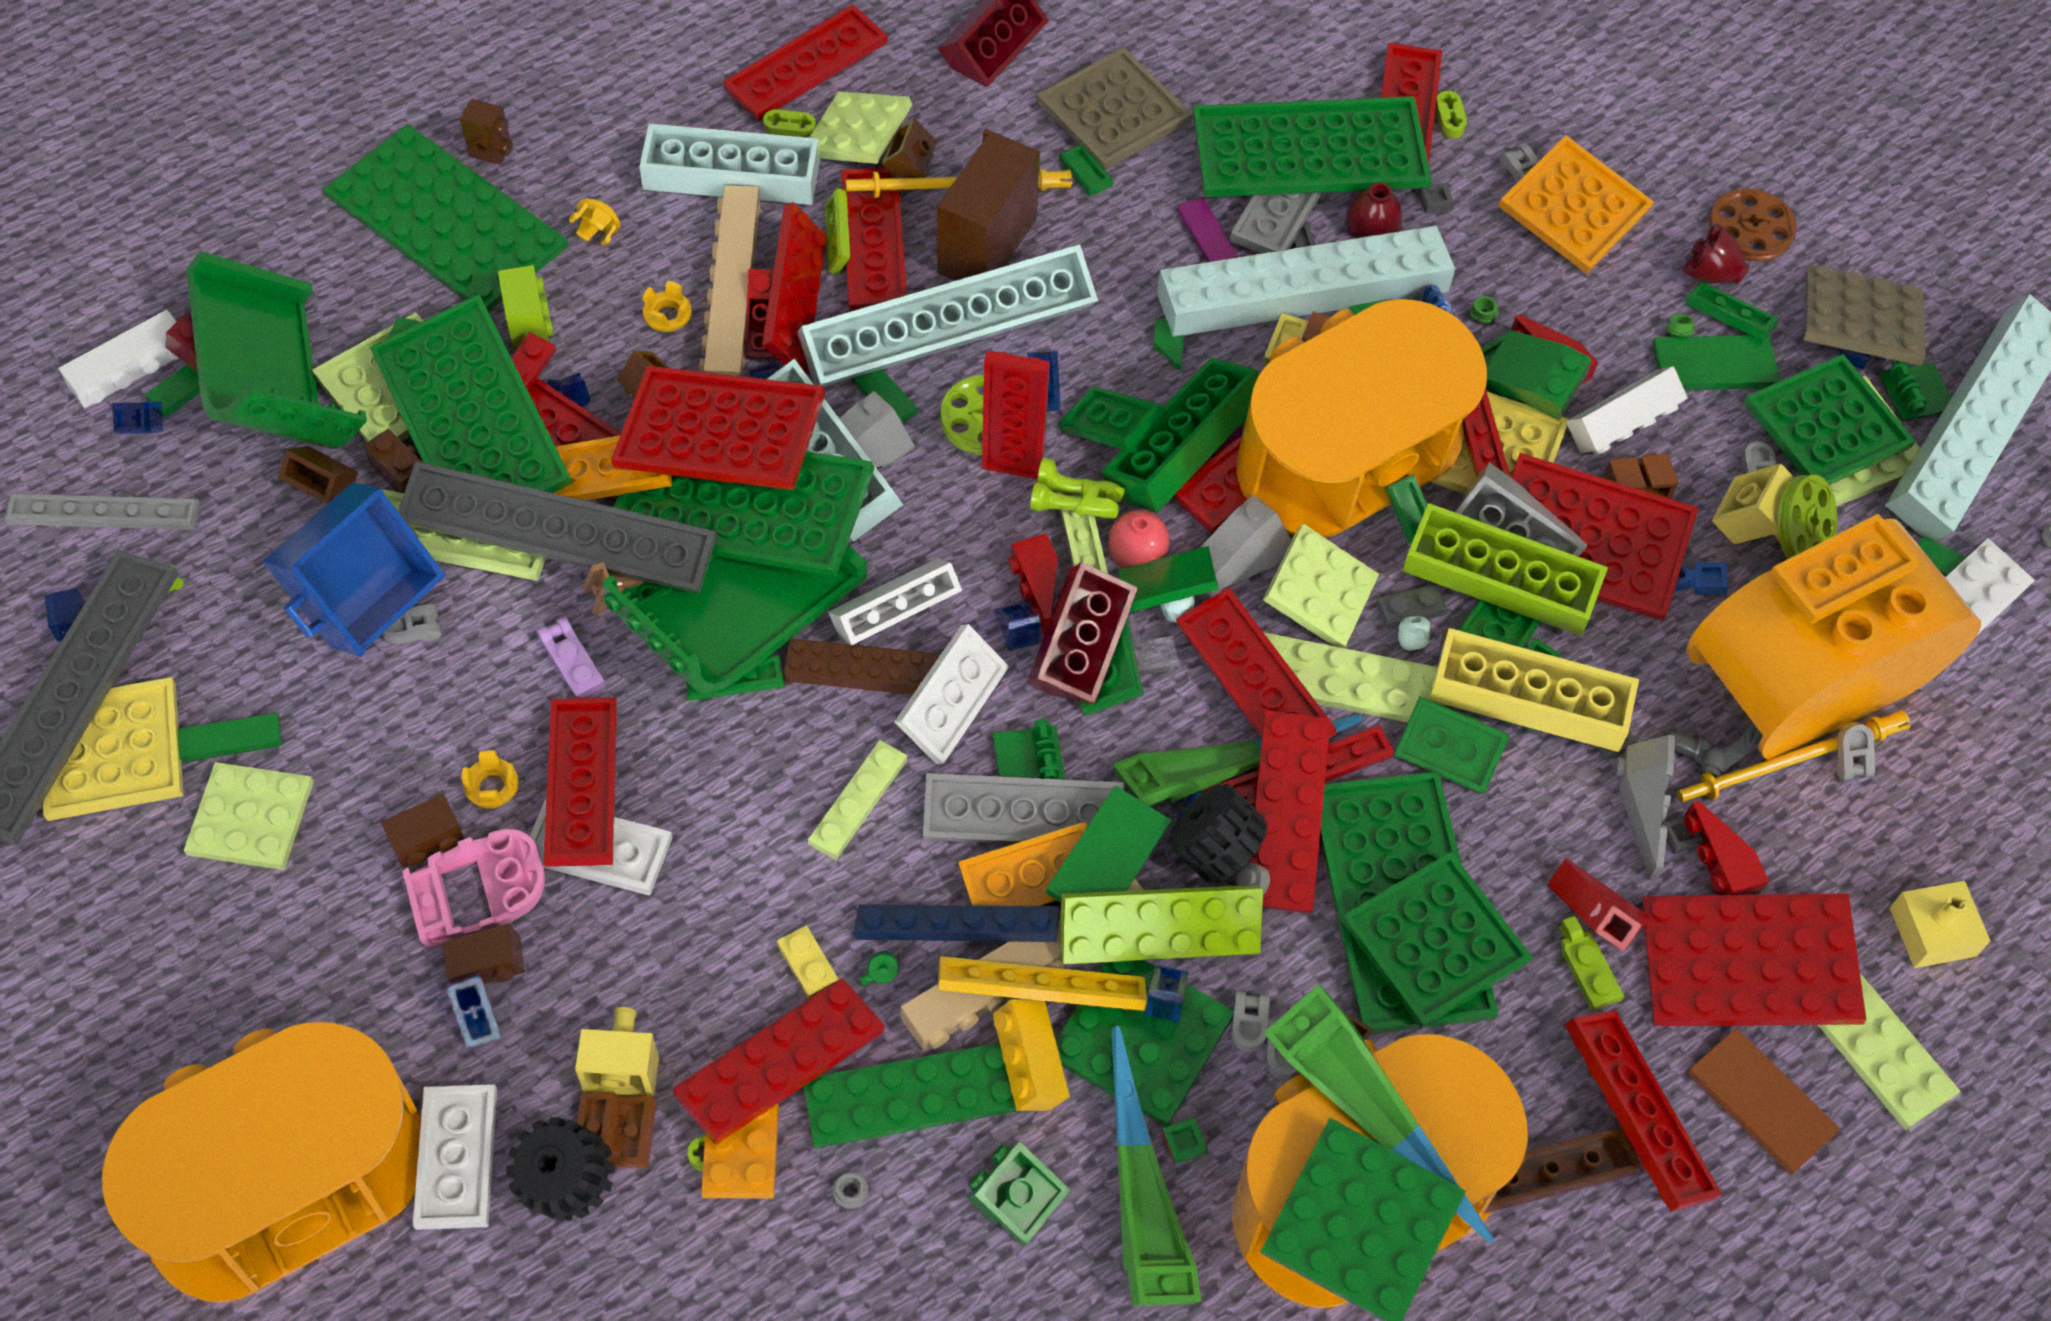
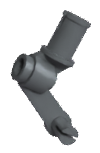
(1714, 759)

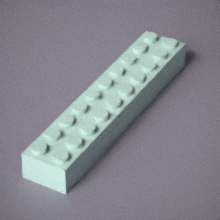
(1303, 280)
(947, 316)
(1976, 422)

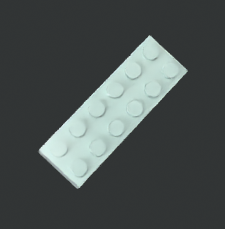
(707, 159)
(834, 439)

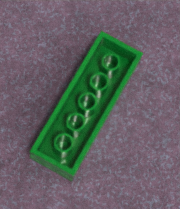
(1185, 435)

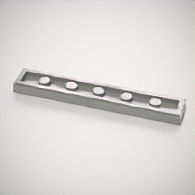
(102, 511)

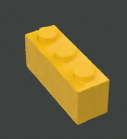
(1030, 1055)

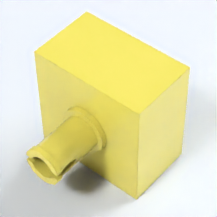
(1752, 504)
(1939, 924)
(618, 1058)

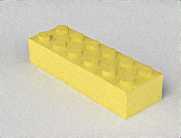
(1534, 690)

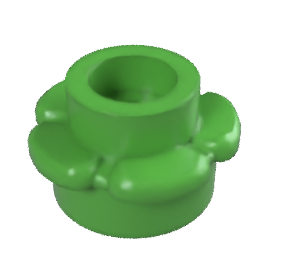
(1486, 304)
(1680, 325)

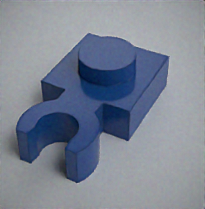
(1705, 577)

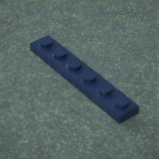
(957, 923)

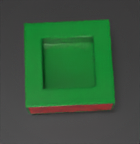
(1184, 1141)

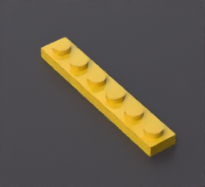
(1041, 983)

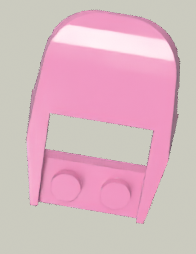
(510, 876)

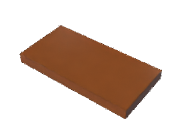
(1763, 1101)

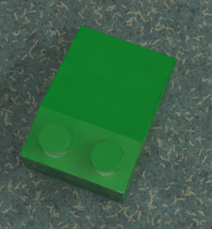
(1538, 372)

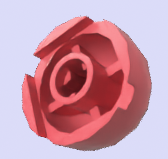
(1138, 538)

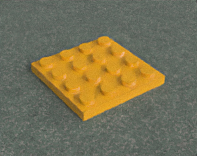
(1576, 204)

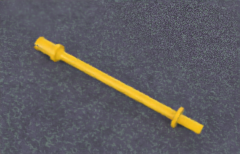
(1047, 180)
(1710, 786)

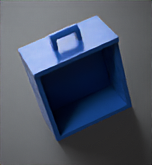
(353, 569)

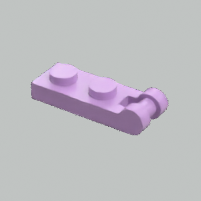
(571, 659)

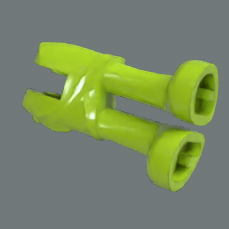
(1096, 498)

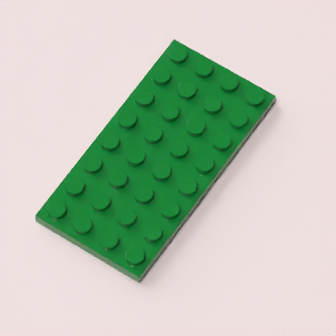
(1310, 146)
(443, 215)
(469, 400)
(770, 525)
(1370, 841)

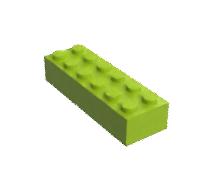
(1505, 569)

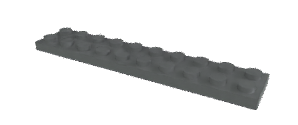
(557, 527)
(76, 685)

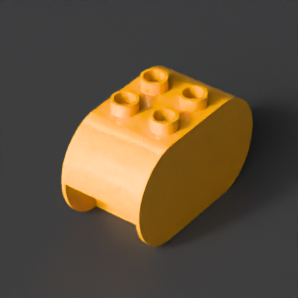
(1359, 412)
(1817, 677)
(1455, 1097)
(264, 1159)

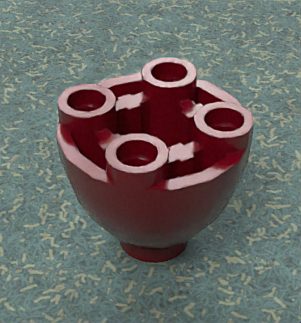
(1374, 212)
(1716, 258)

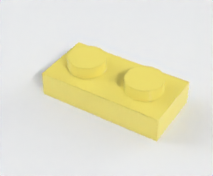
(1286, 328)
(807, 961)

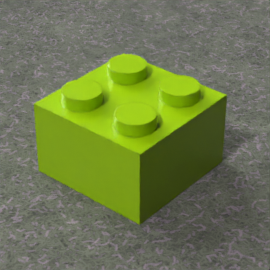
(523, 305)

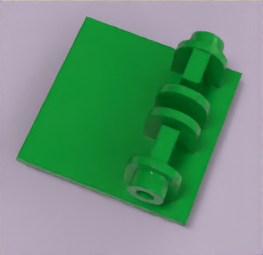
(1915, 390)
(1029, 752)

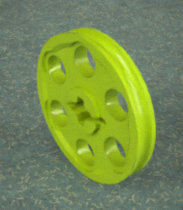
(969, 415)
(1811, 519)

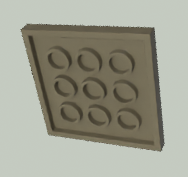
(1114, 108)
(1864, 314)

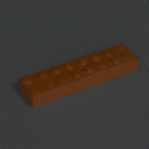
(857, 666)
(1569, 1167)

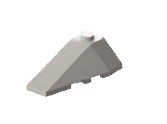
(878, 430)
(1508, 506)
(1246, 544)
(1642, 783)

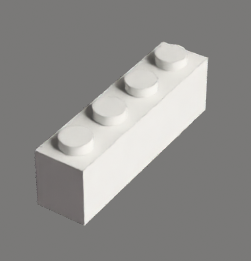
(120, 360)
(1627, 410)
(895, 601)

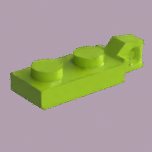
(1588, 966)

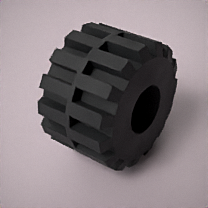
(1218, 833)
(560, 1169)

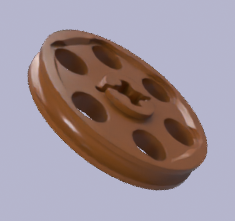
(1766, 225)

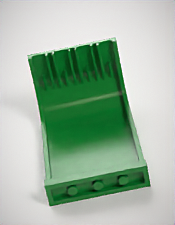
(259, 354)
(735, 619)

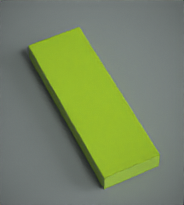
(837, 231)

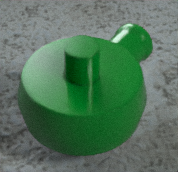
(881, 968)

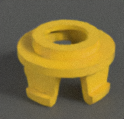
(595, 217)
(670, 297)
(489, 765)

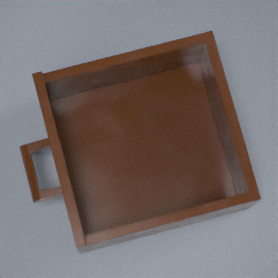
(987, 208)

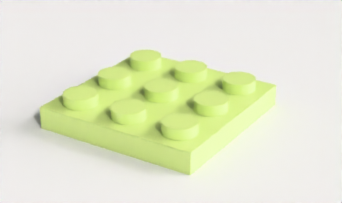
(860, 126)
(1321, 587)
(249, 816)

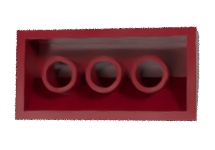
(992, 38)
(1082, 634)

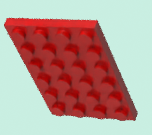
(719, 427)
(1624, 528)
(1753, 960)

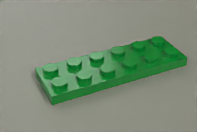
(908, 1095)

